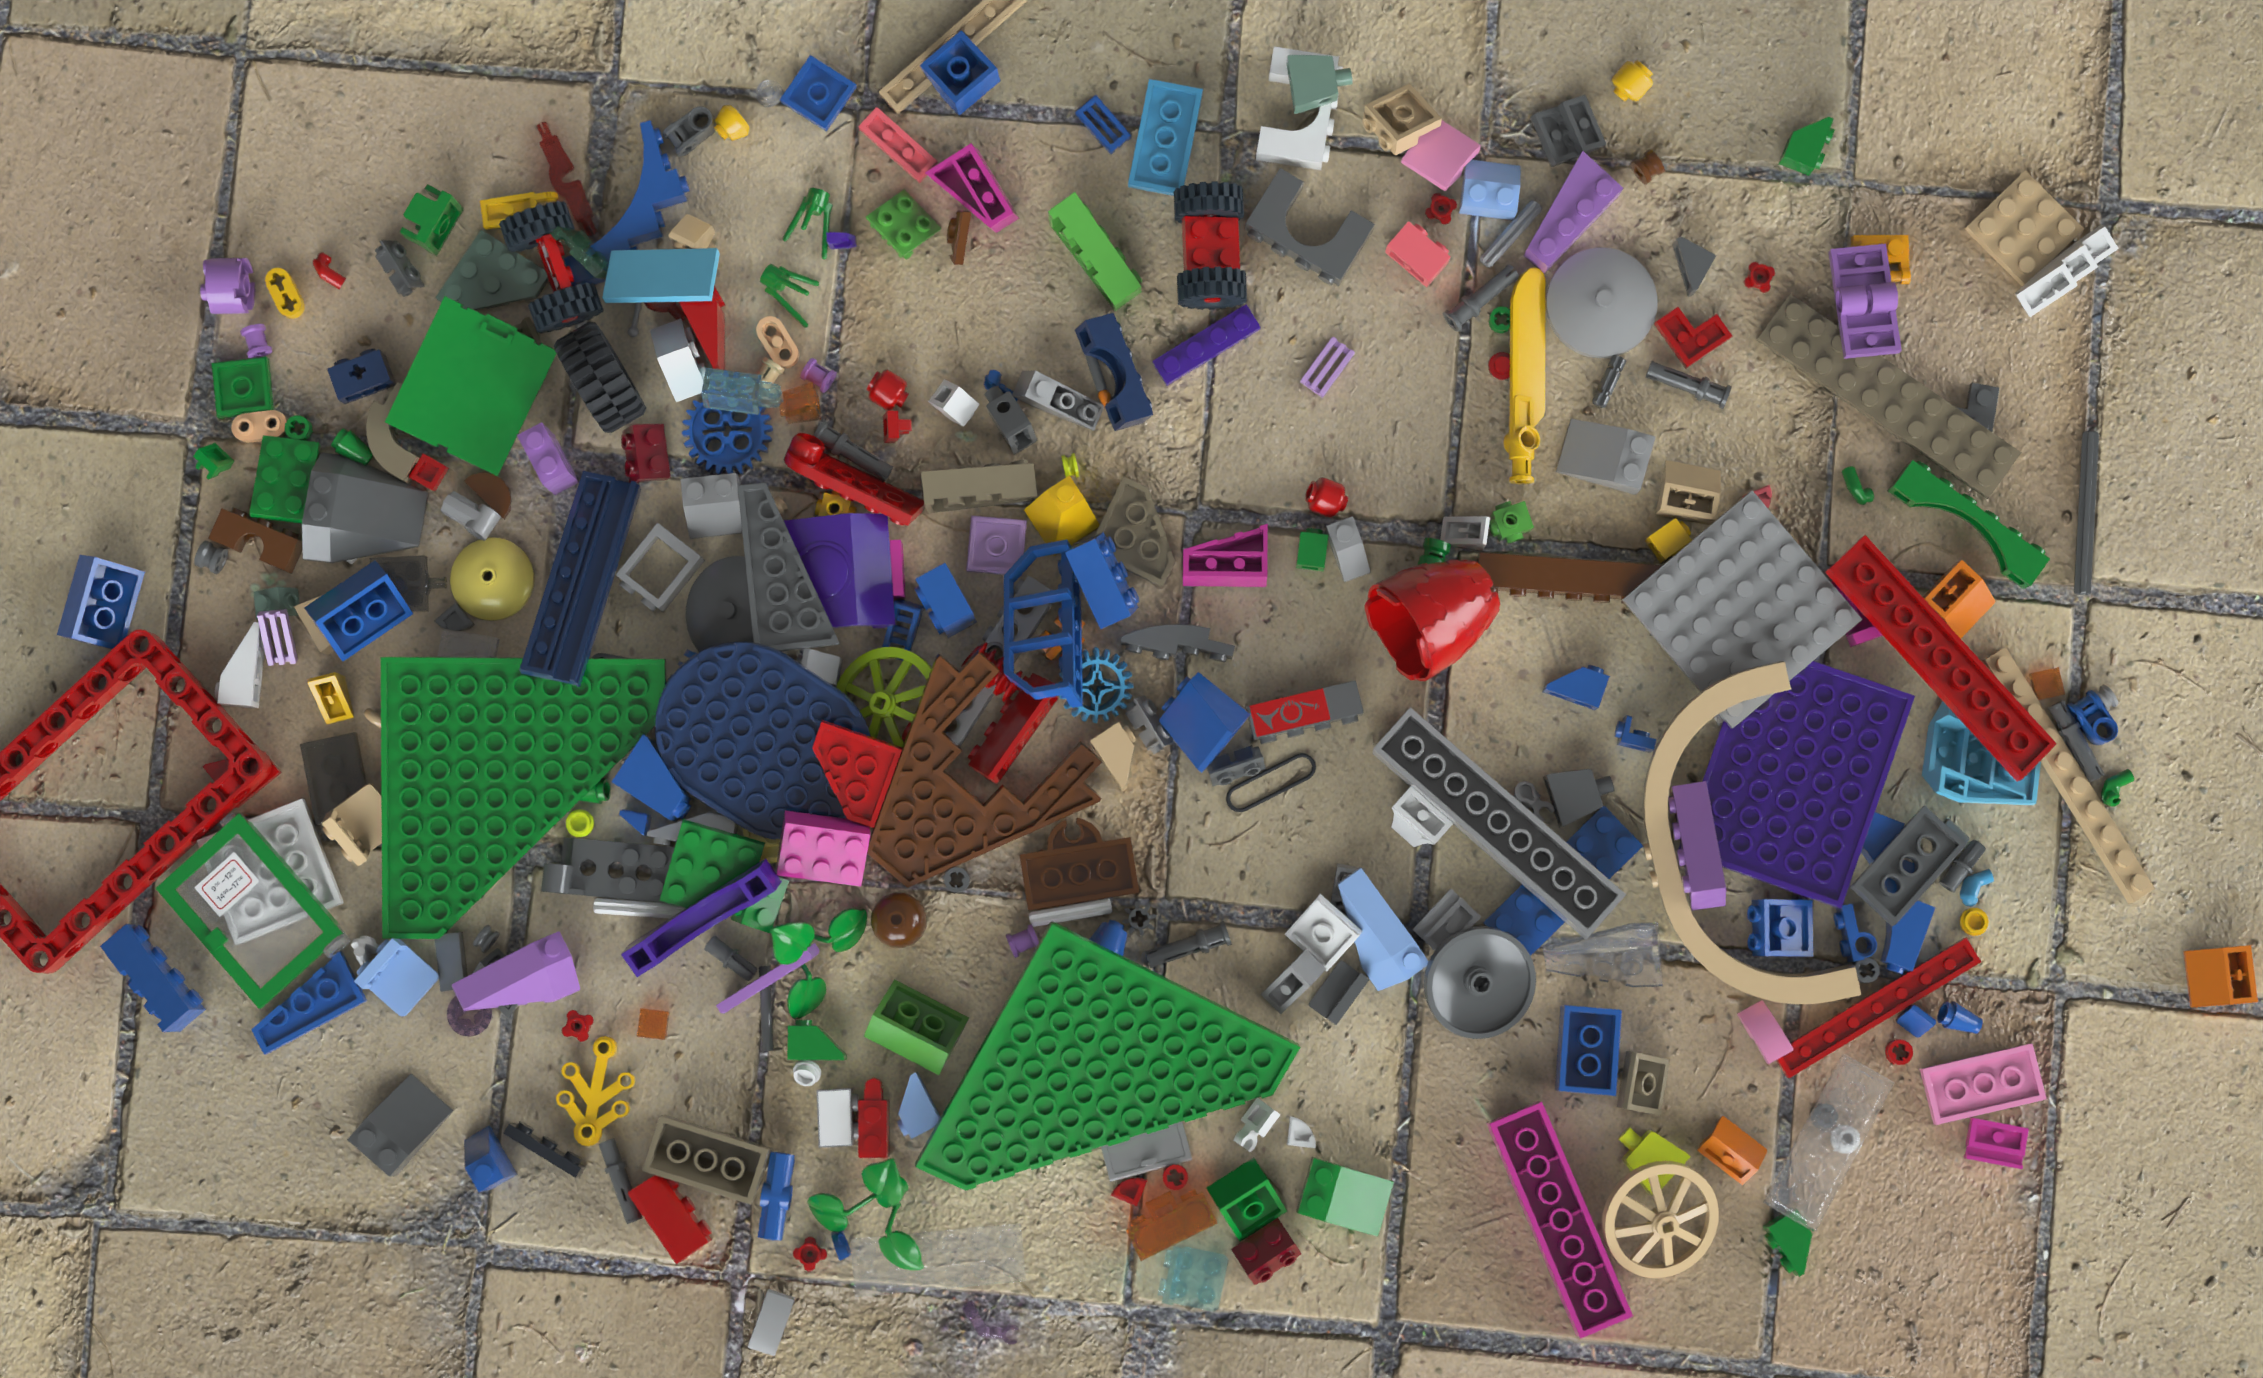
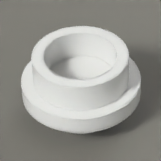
(806, 1072)

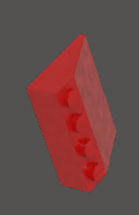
(1012, 732)

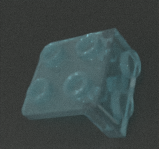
(1193, 1278)

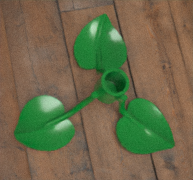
(795, 937)
(888, 1189)

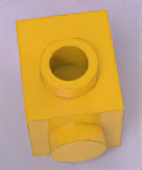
(1669, 540)

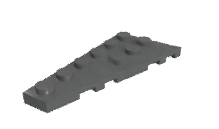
(780, 592)

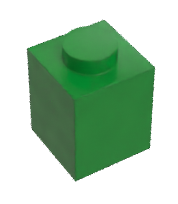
(1312, 550)

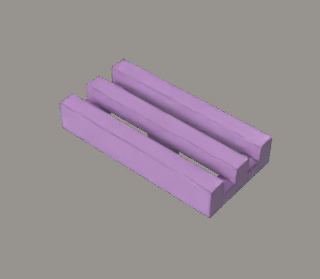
(1341, 348)
(266, 638)

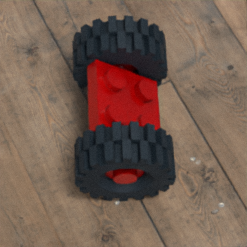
(1210, 245)
(566, 304)

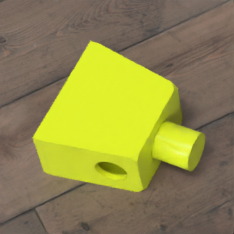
(1649, 1149)

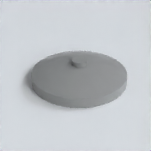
(1601, 302)

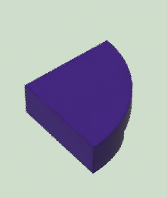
(840, 240)

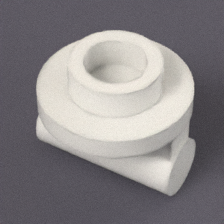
(363, 948)

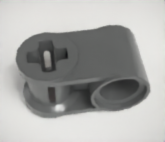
(688, 130)

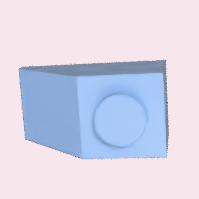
(917, 1109)

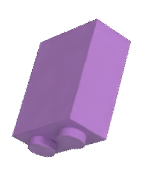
(548, 458)

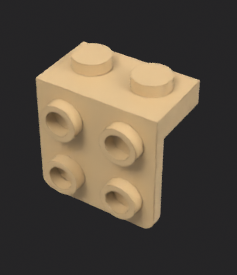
(356, 824)

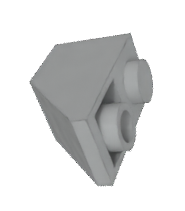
(822, 664)

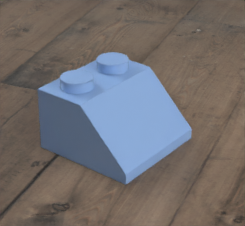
(1490, 190)

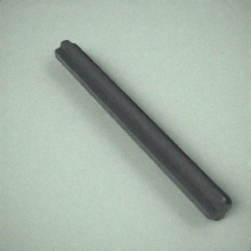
(2086, 513)

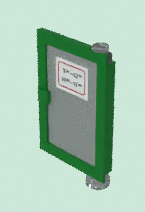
(251, 910)

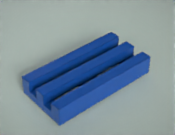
(1118, 142)

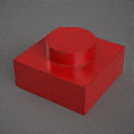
(428, 472)

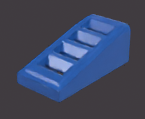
(899, 605)

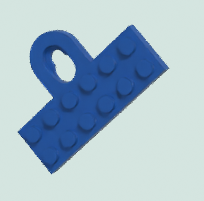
(1602, 843)

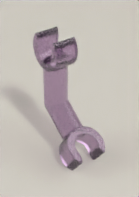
(987, 1331)

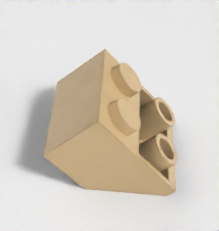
(1689, 493)

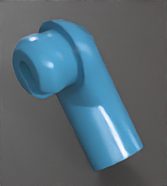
(1971, 886)

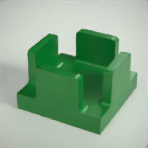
(432, 219)

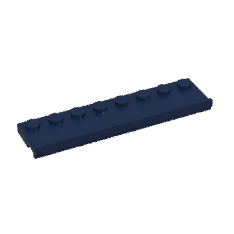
(580, 579)

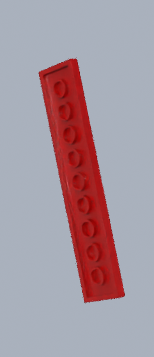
(1941, 658)

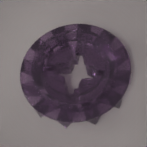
(465, 1026)

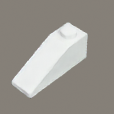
(243, 674)

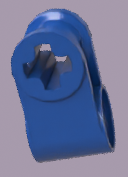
(2092, 716)

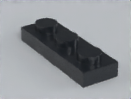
(545, 1148)

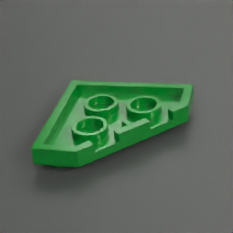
(705, 861)

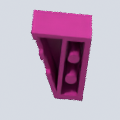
(975, 187)
(1228, 561)

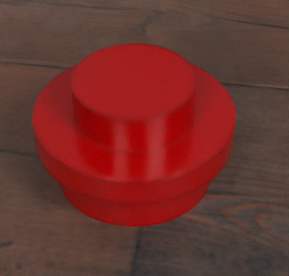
(1500, 366)

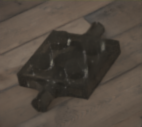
(411, 579)

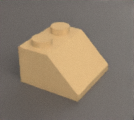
(1116, 752)

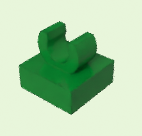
(213, 459)

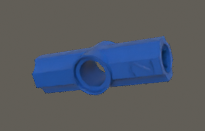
(776, 1196)

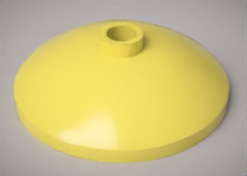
(507, 589)

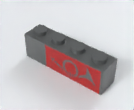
(1305, 710)

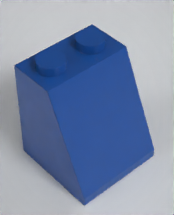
(1202, 719)
(651, 782)

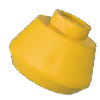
(730, 124)

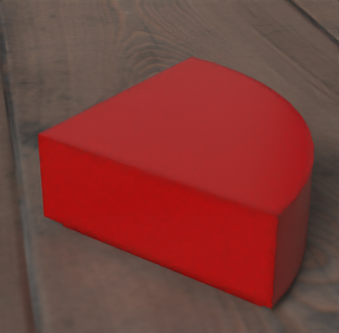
(1130, 1190)

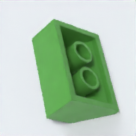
(916, 1027)

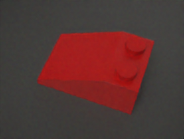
(709, 326)

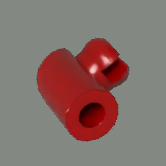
(325, 273)

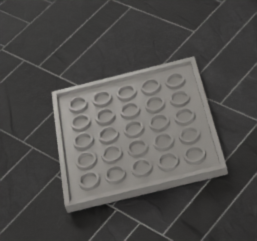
(1741, 602)

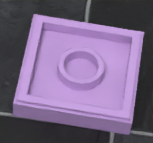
(995, 544)

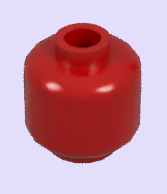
(887, 390)
(1326, 497)

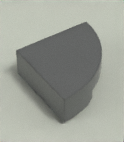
(454, 619)

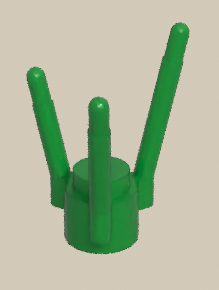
(813, 204)
(777, 279)

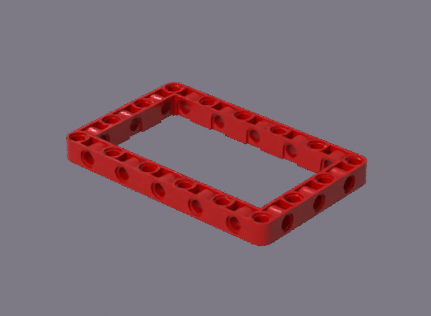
(194, 822)

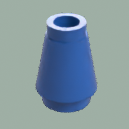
(1958, 1018)

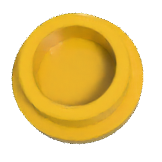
(1973, 921)

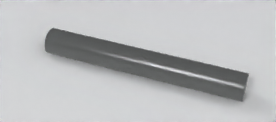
(766, 1013)

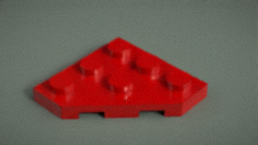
(856, 769)

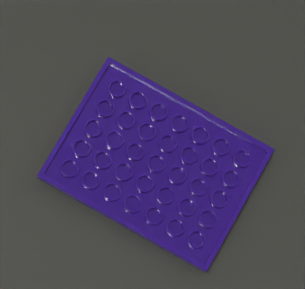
(1804, 780)

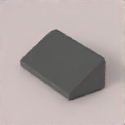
(450, 959)

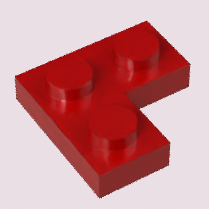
(1692, 343)

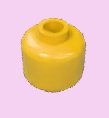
(1632, 81)

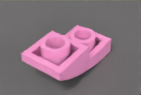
(1765, 1031)

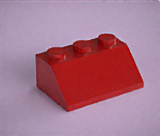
(671, 1217)

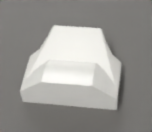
(1418, 819)

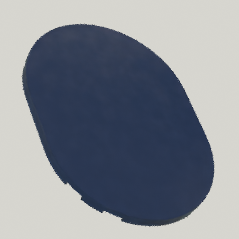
(743, 730)

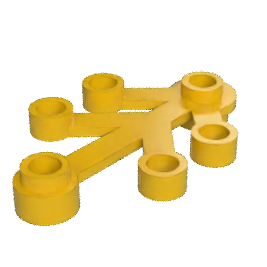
(594, 1096)

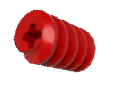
(1002, 683)

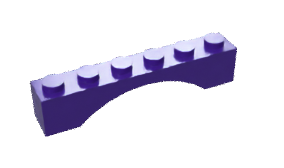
(702, 915)

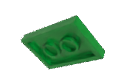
(283, 478)

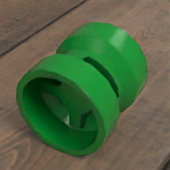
(1434, 551)

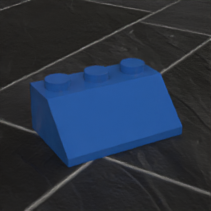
(100, 602)
(358, 610)

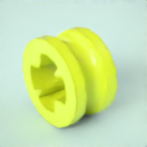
(1070, 465)

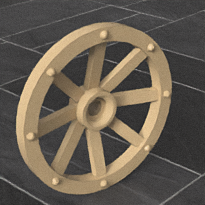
(1657, 1217)

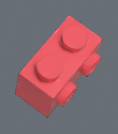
(1418, 253)

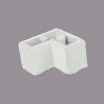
(677, 357)

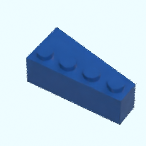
(153, 978)

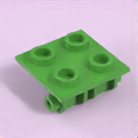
(903, 223)

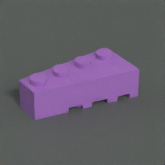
(1698, 846)

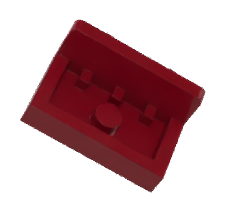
(645, 453)
(1266, 1252)

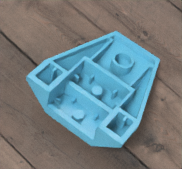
(1966, 771)

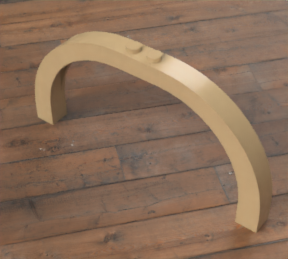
(1794, 988)

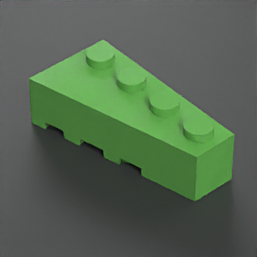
(1094, 251)

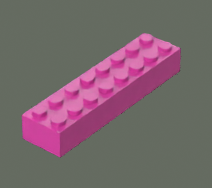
(1559, 1219)

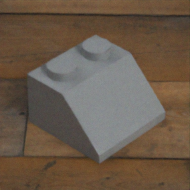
(712, 505)

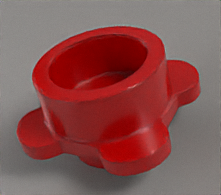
(1441, 201)
(1759, 269)
(585, 1025)
(818, 1254)

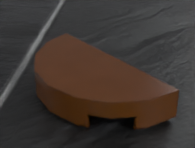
(957, 236)
(492, 491)

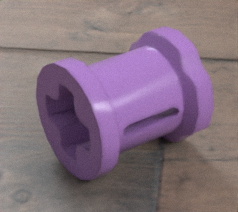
(256, 340)
(818, 375)
(1022, 941)

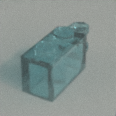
(738, 391)

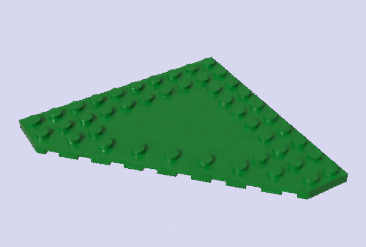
(486, 767)
(1093, 1058)

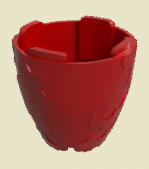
(1432, 614)

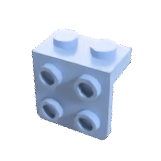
(397, 976)

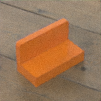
(1733, 1150)

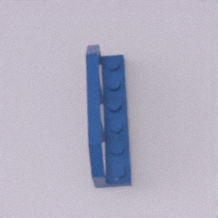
(1069, 615)

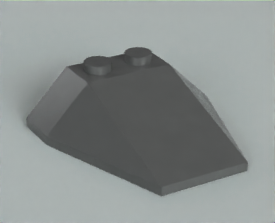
(358, 512)

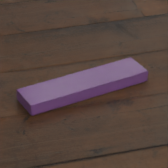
(765, 980)

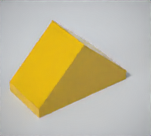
(332, 697)

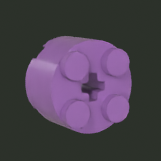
(228, 285)

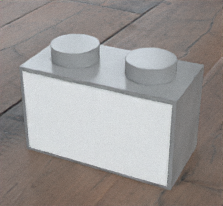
(836, 1117)

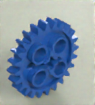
(727, 456)

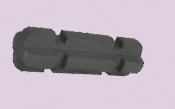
(1609, 381)

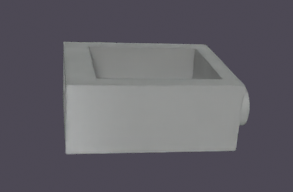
(693, 564)

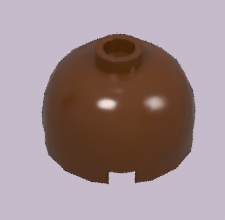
(898, 920)

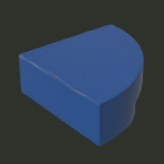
(841, 1245)

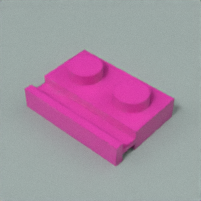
(1996, 1143)

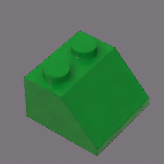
(1246, 1199)

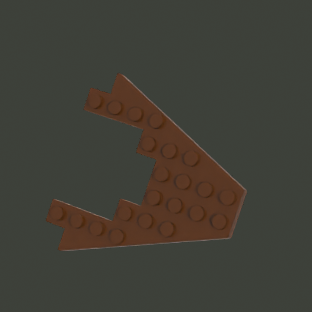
(936, 822)

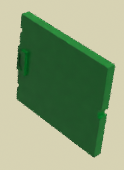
(471, 385)

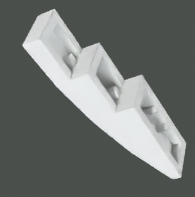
(2065, 270)

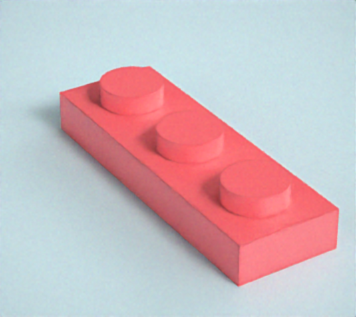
(897, 144)

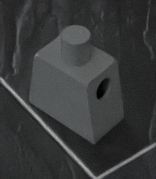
(1010, 419)
(1576, 793)

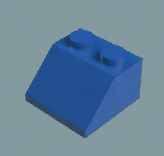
(960, 72)

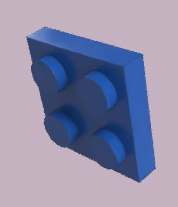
(818, 93)

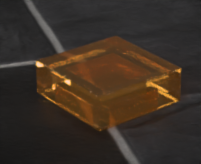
(2047, 683)
(653, 1024)

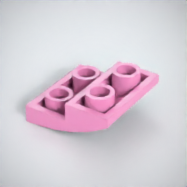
(1441, 155)

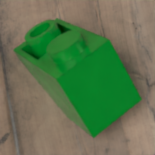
(1805, 147)
(1791, 1241)

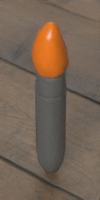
(1103, 394)

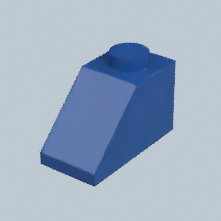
(1580, 687)

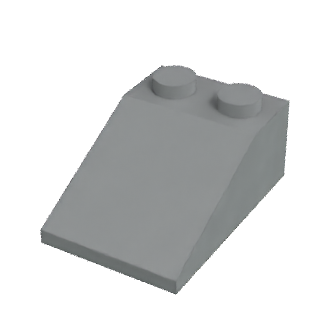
(1606, 455)

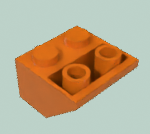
(1960, 597)
(2220, 976)

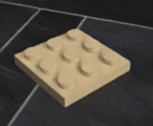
(2024, 228)

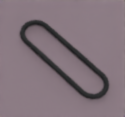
(1266, 772)

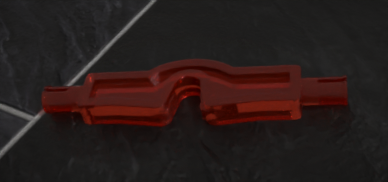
(559, 167)

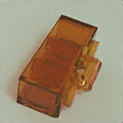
(1163, 1231)

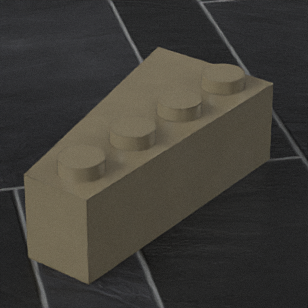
(979, 486)

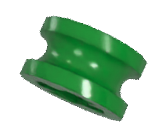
(1501, 328)
(289, 426)

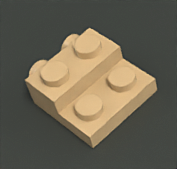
(1400, 119)

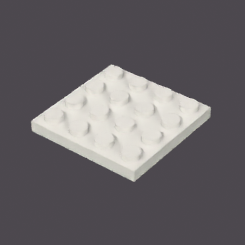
(298, 843)

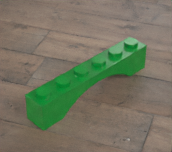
(2015, 556)

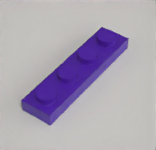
(1206, 345)

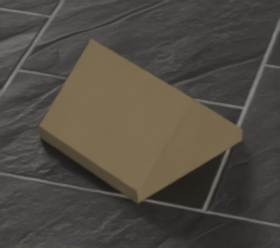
(1643, 1083)

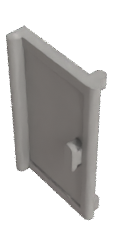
(1160, 1147)

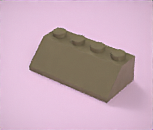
(707, 1159)

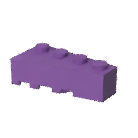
(1577, 206)

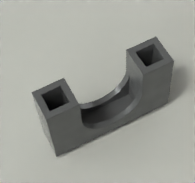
(1328, 260)

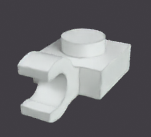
(1257, 1121)

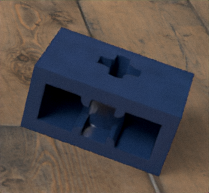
(375, 378)

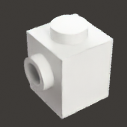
(954, 403)

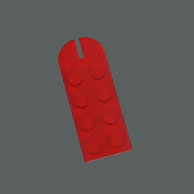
(807, 458)

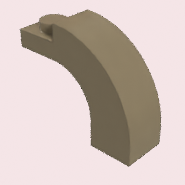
(384, 442)

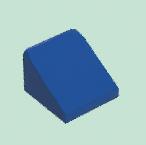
(638, 820)
(1915, 1020)

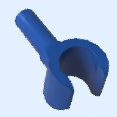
(994, 379)

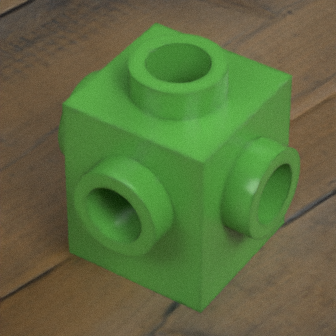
(1517, 514)

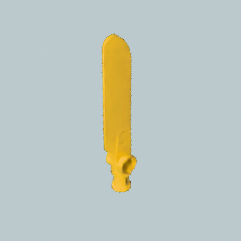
(1526, 372)

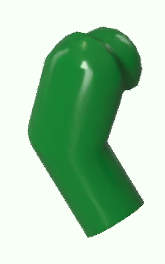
(1854, 486)
(2112, 785)

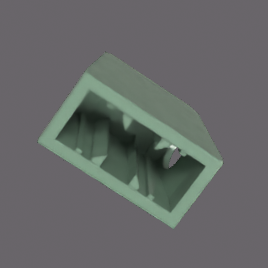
(1314, 81)

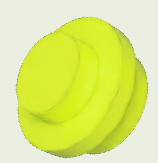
(580, 823)

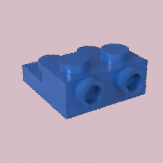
(1781, 928)

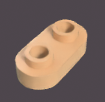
(778, 343)
(259, 425)

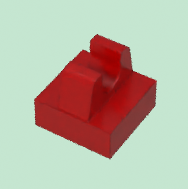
(894, 426)

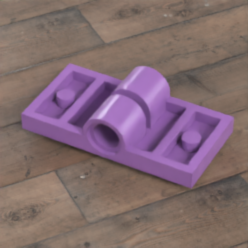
(1865, 301)

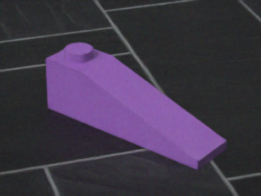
(526, 976)

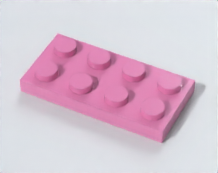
(1983, 1084)

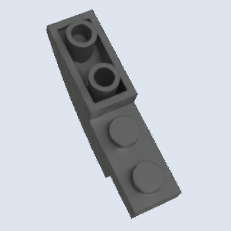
(1165, 640)

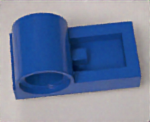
(1846, 922)

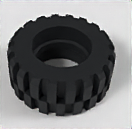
(599, 377)

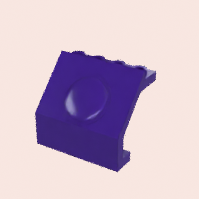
(848, 566)

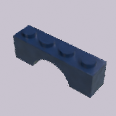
(1104, 340)

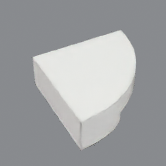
(1300, 1134)

